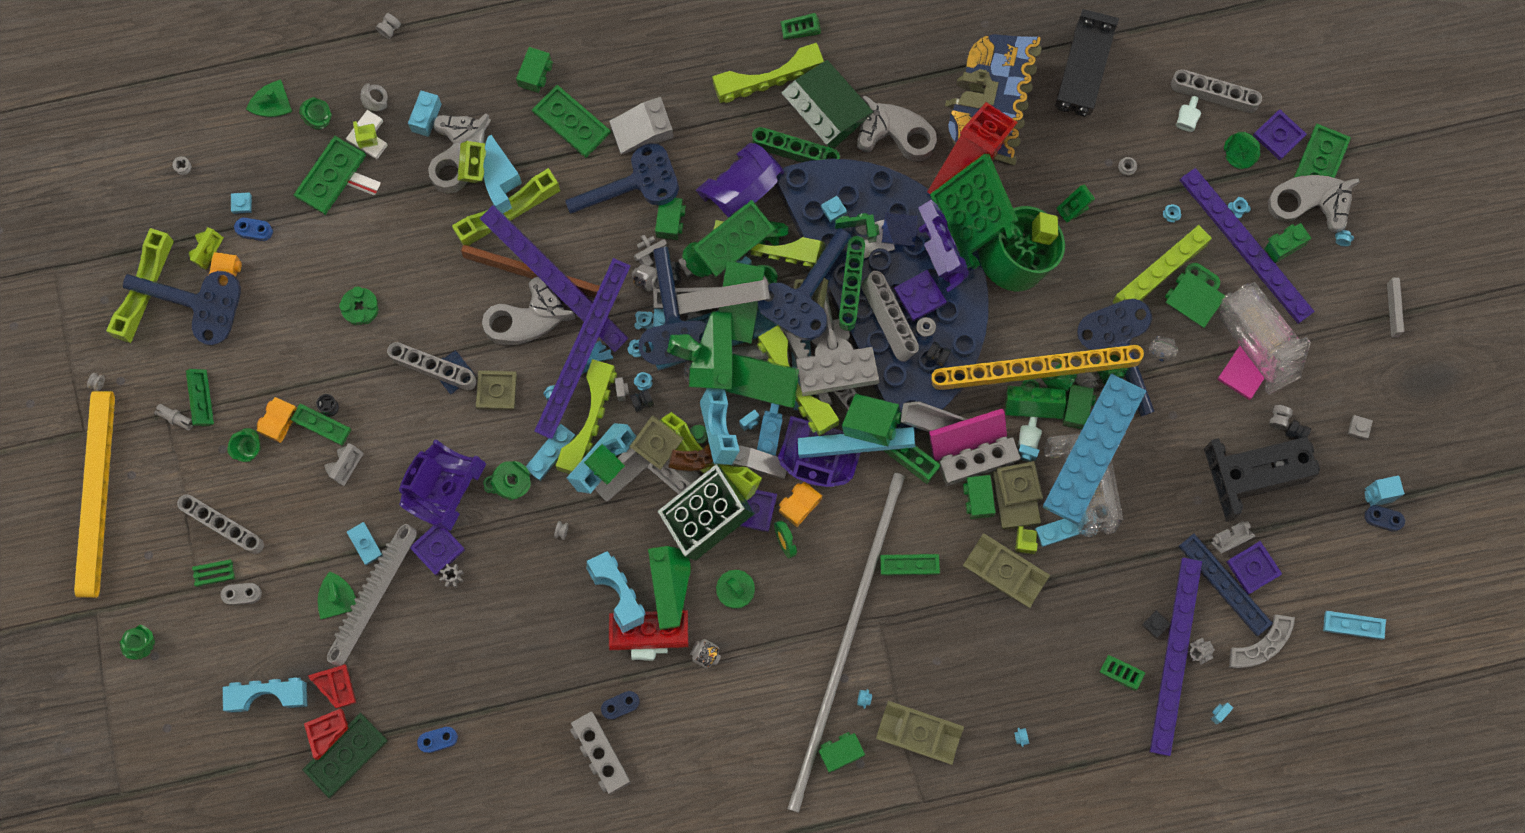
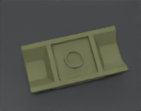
(1006, 570)
(919, 732)

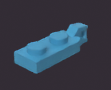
(770, 430)

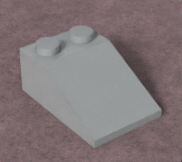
(642, 126)

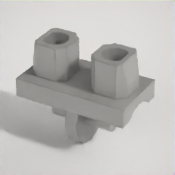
(643, 256)

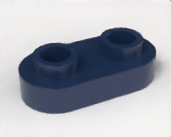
(1385, 518)
(620, 705)

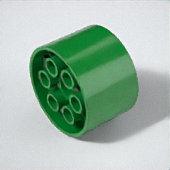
(1013, 272)

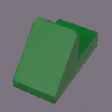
(1076, 203)

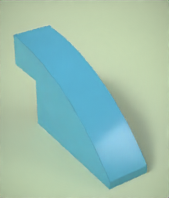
(499, 175)

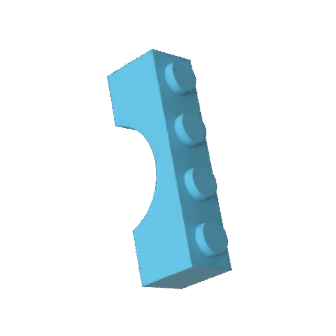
(714, 409)
(617, 441)
(605, 572)
(240, 697)

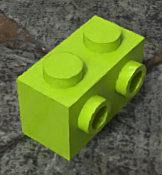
(471, 161)

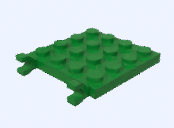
(976, 208)

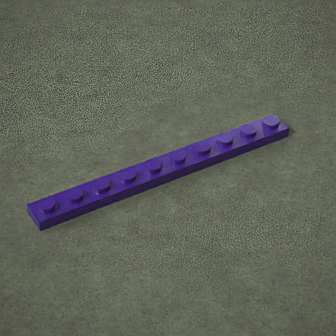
(1247, 246)
(549, 273)
(582, 349)
(1175, 657)

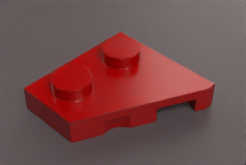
(335, 685)
(325, 731)

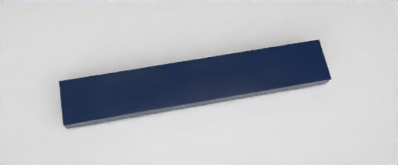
(1226, 585)

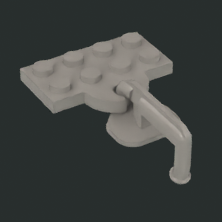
(835, 361)

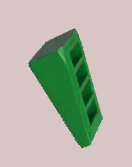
(802, 32)
(1125, 682)

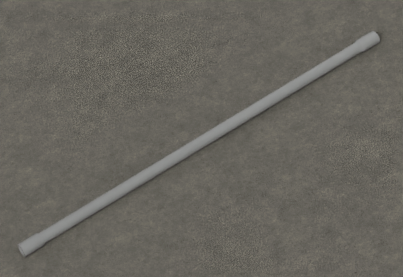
(798, 793)

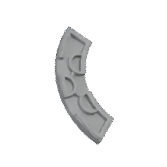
(1265, 648)

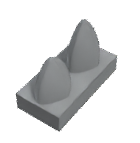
(343, 468)

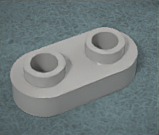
(240, 594)

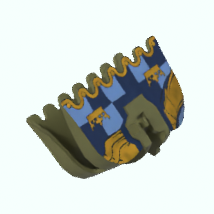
(1005, 69)

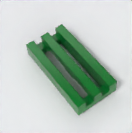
(197, 575)

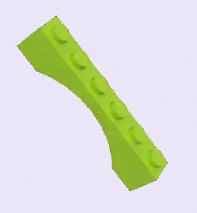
(733, 85)
(533, 193)
(802, 250)
(1165, 265)
(128, 316)
(599, 378)
(819, 413)
(742, 477)

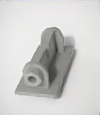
(1225, 540)

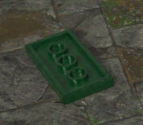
(345, 756)

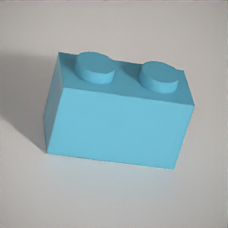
(424, 113)
(1384, 491)

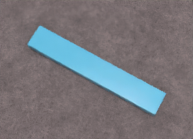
(842, 444)

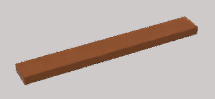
(518, 267)

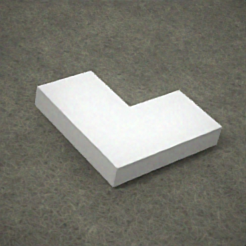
(369, 118)

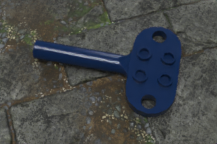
(650, 175)
(212, 307)
(794, 308)
(673, 325)
(1116, 328)

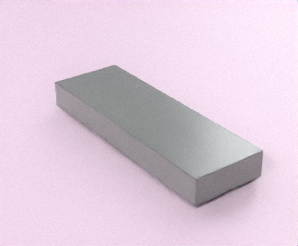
(1395, 307)

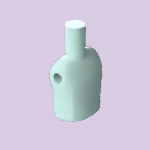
(1188, 115)
(1030, 434)
(646, 654)

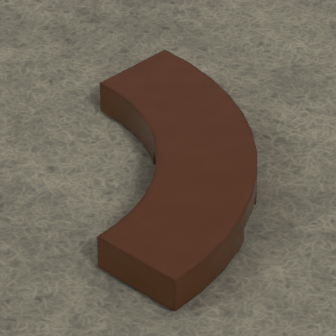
(691, 460)

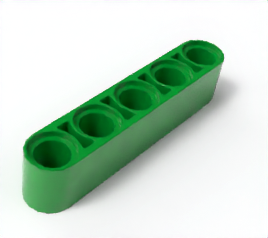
(789, 142)
(851, 274)

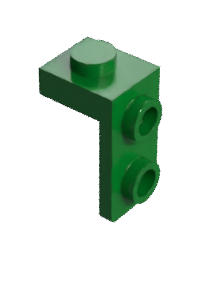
(861, 220)

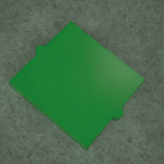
(604, 464)

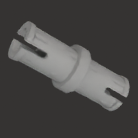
(174, 417)

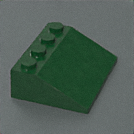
(827, 103)
(705, 513)

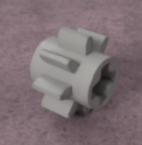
(1087, 379)
(450, 570)
(1201, 651)

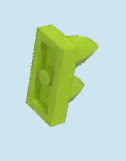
(208, 244)

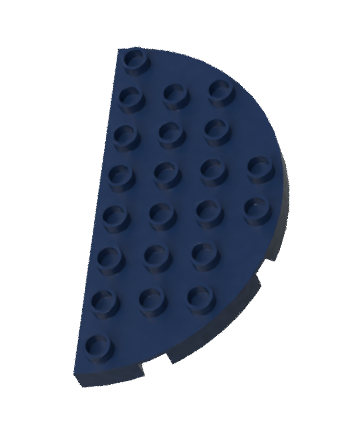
(878, 190)

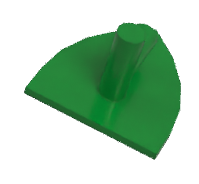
(270, 101)
(334, 596)

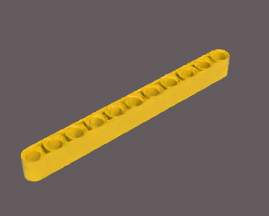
(1044, 361)
(94, 494)

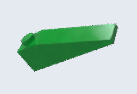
(714, 362)
(670, 580)

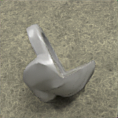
(370, 103)

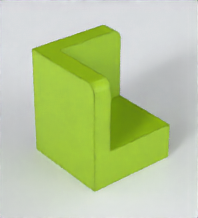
(365, 135)
(1044, 228)
(1026, 541)

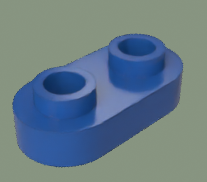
(252, 228)
(437, 741)

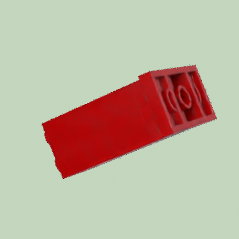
(980, 136)

